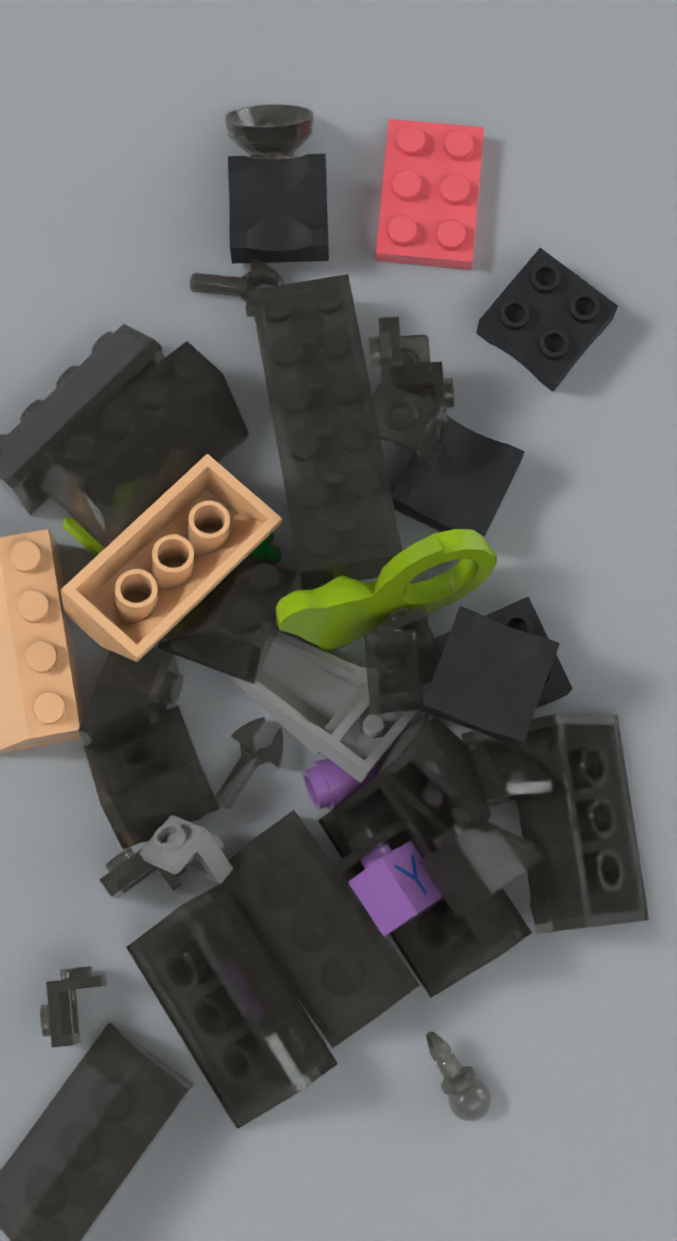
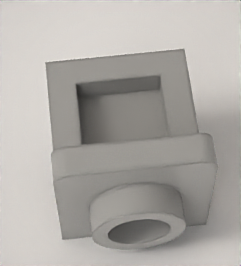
(188, 846)

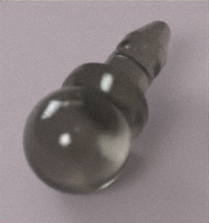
(467, 1096)

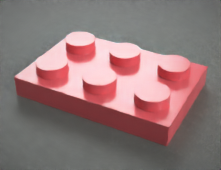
(429, 194)

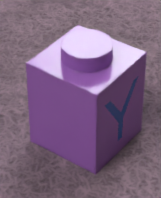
(394, 886)

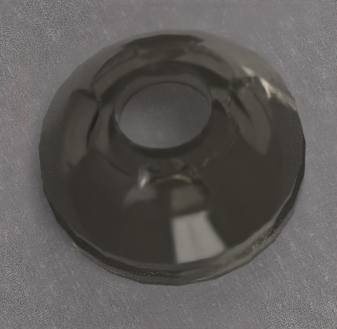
(270, 129)

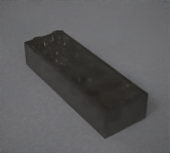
(316, 400)

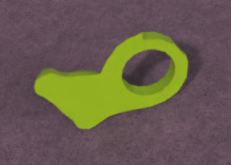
(351, 608)

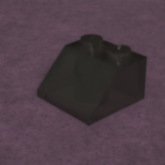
(235, 621)
(150, 779)

